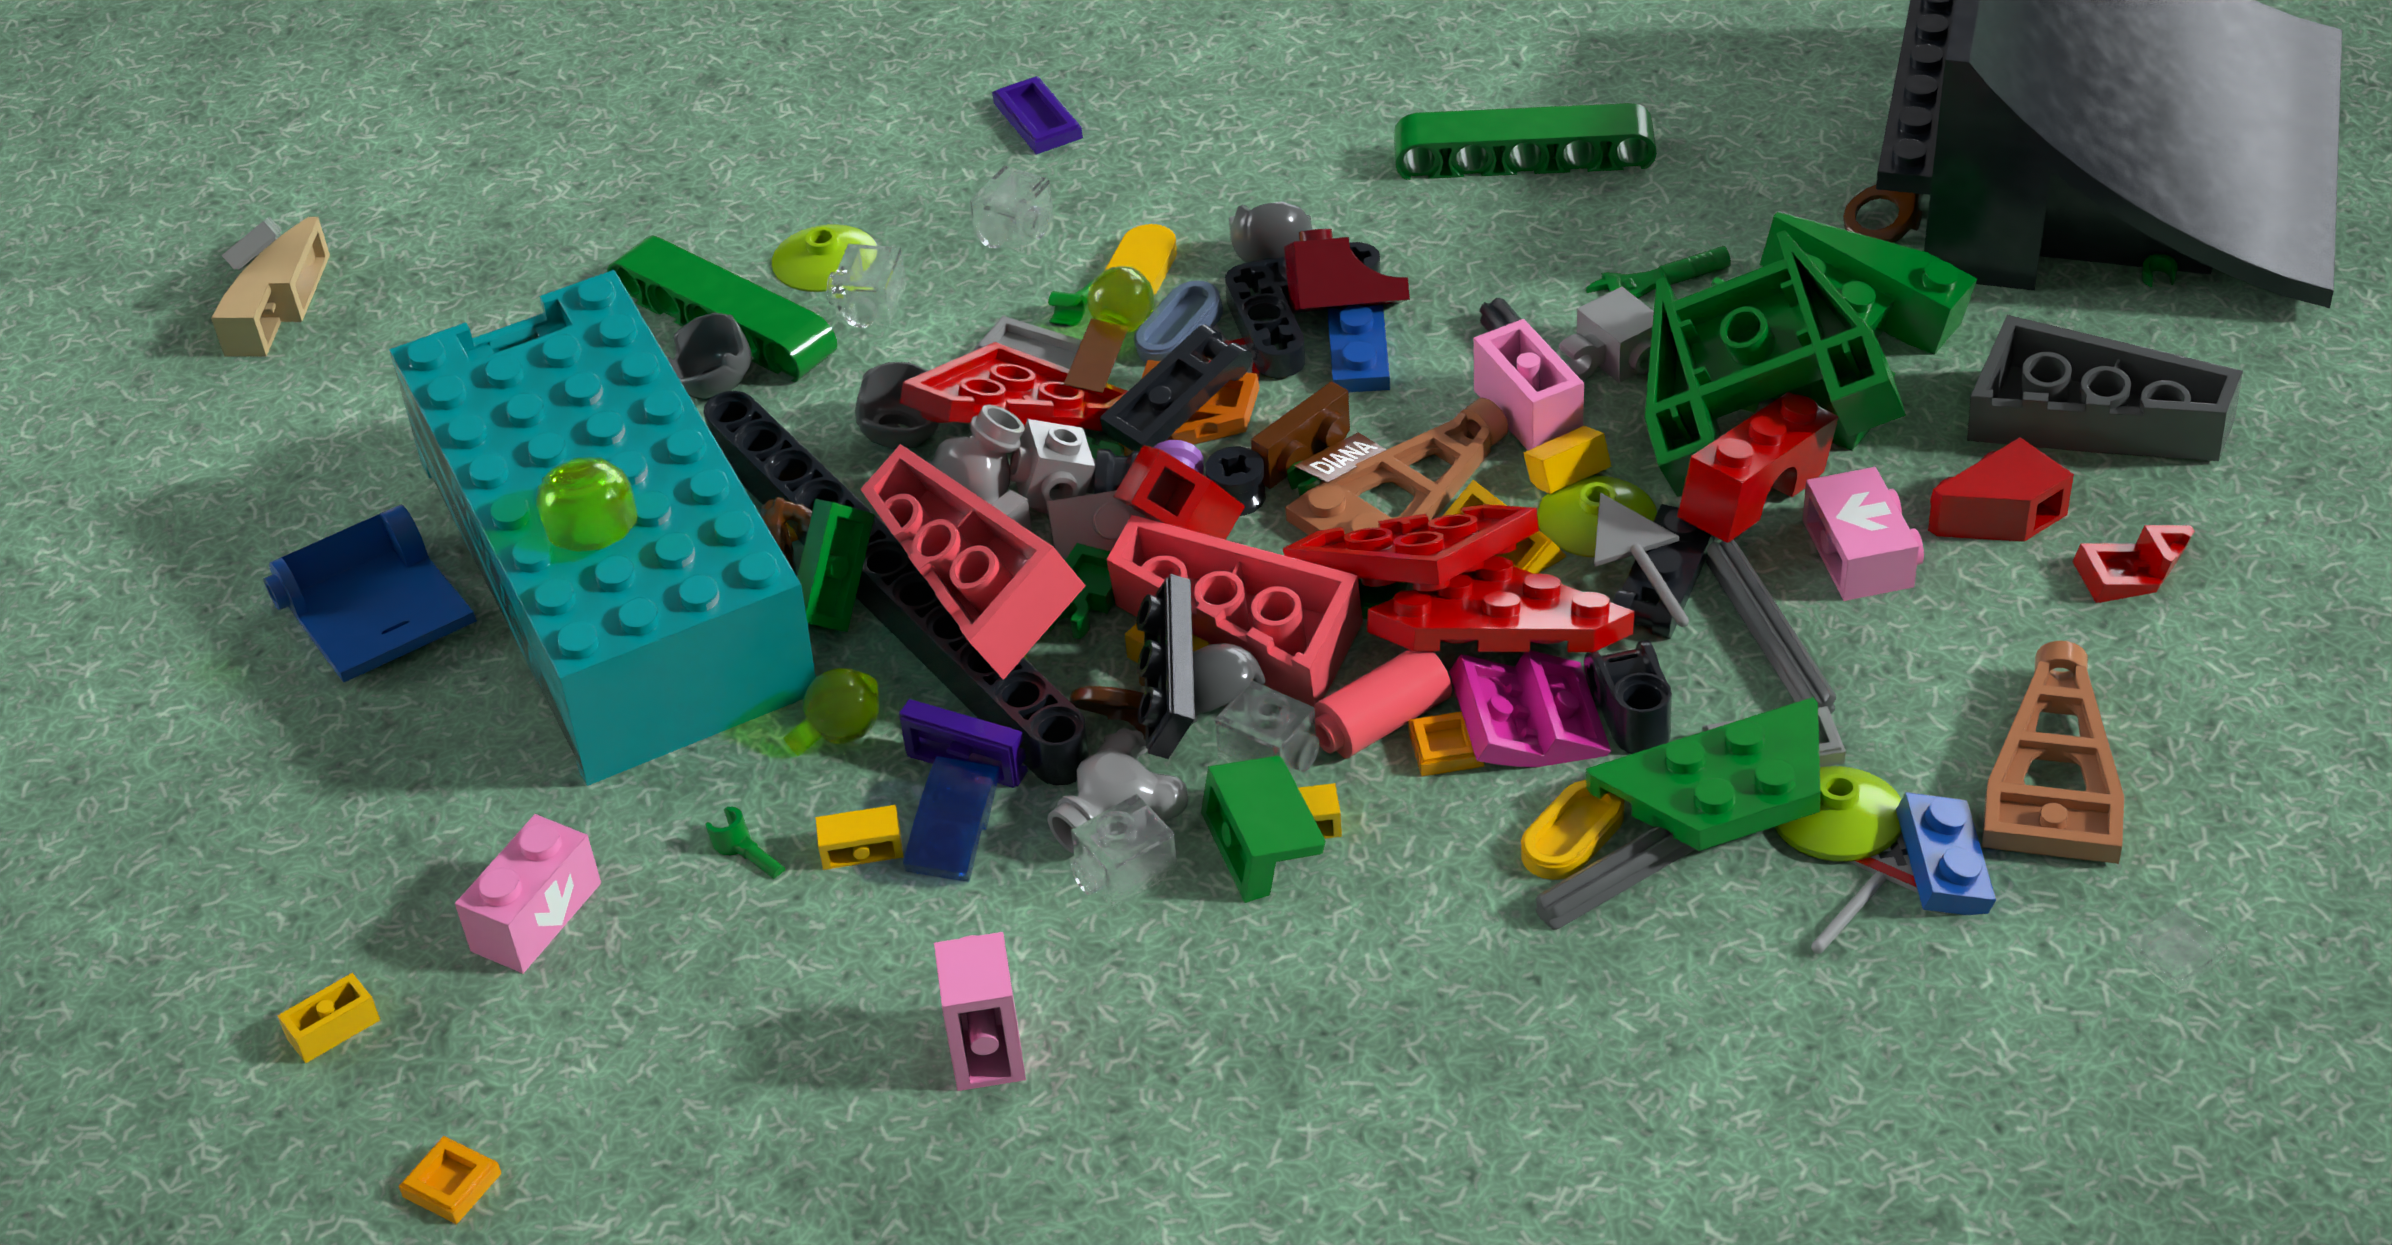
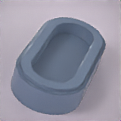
(1176, 318)

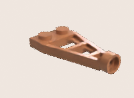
(1459, 442)
(2048, 818)

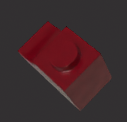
(1329, 275)

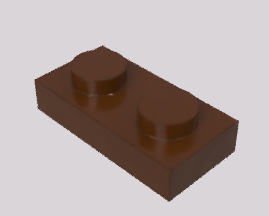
(1303, 432)

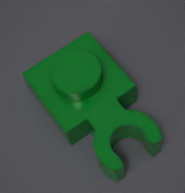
(1097, 595)

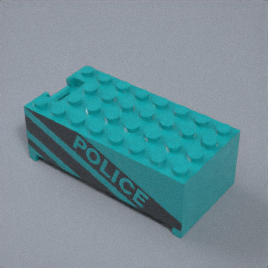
(678, 620)

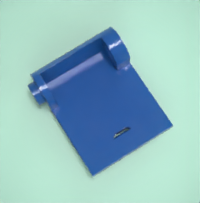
(368, 593)

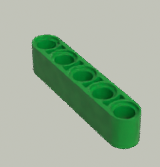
(1524, 140)
(688, 287)

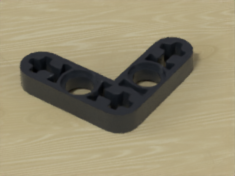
(1269, 280)

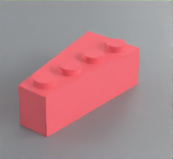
(981, 563)
(1277, 607)

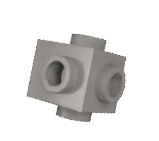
(1052, 464)

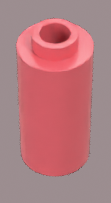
(1381, 702)

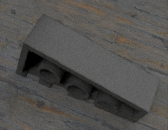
(2100, 396)

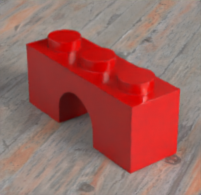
(1769, 449)

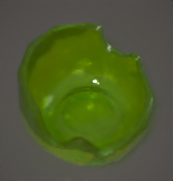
(586, 504)

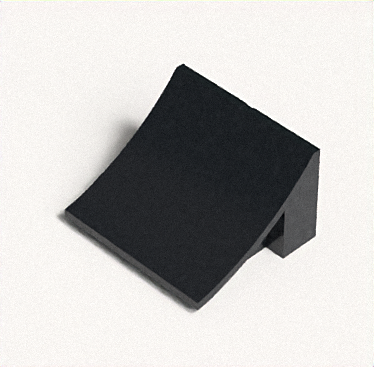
(2121, 137)

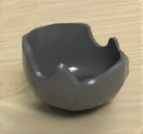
(1266, 230)
(710, 355)
(880, 410)
(1221, 675)

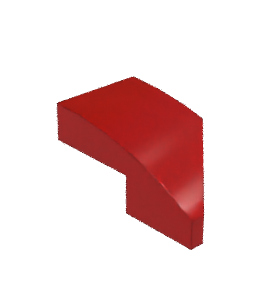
(2132, 569)

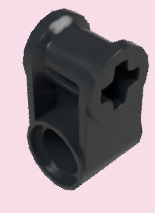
(1631, 696)

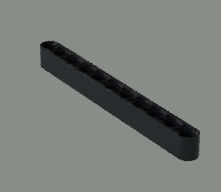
(897, 594)

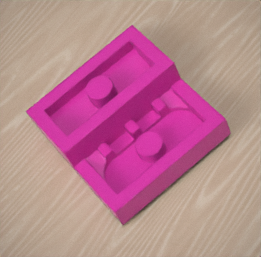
(1528, 712)

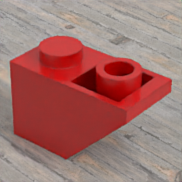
(1177, 495)
(2002, 496)

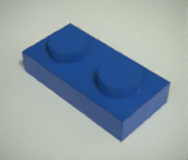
(1359, 348)
(1945, 854)

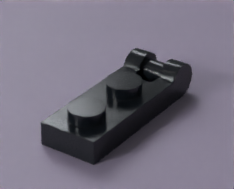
(1175, 389)
(1678, 566)

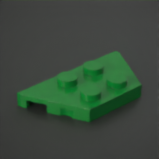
(1723, 778)

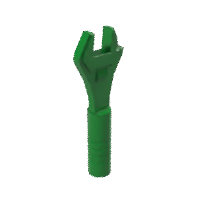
(1675, 272)

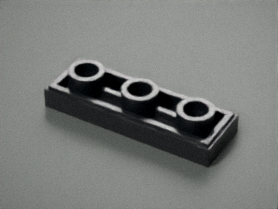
(1166, 665)

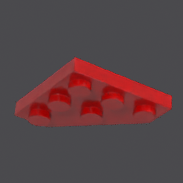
(1008, 380)
(1417, 548)
(1501, 611)

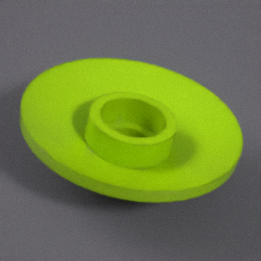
(813, 253)
(1572, 512)
(1853, 820)

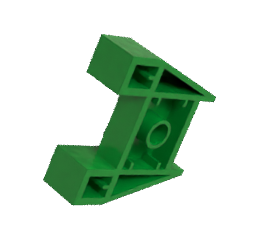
(1885, 283)
(1752, 344)

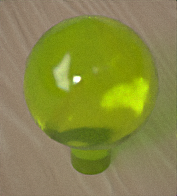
(1121, 297)
(838, 707)

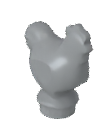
(981, 459)
(1110, 779)

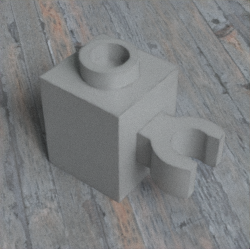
(1611, 335)

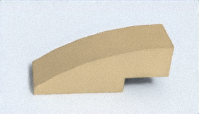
(272, 290)

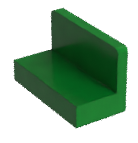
(833, 562)
(1258, 821)

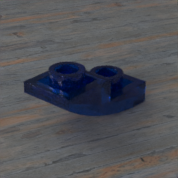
(951, 819)

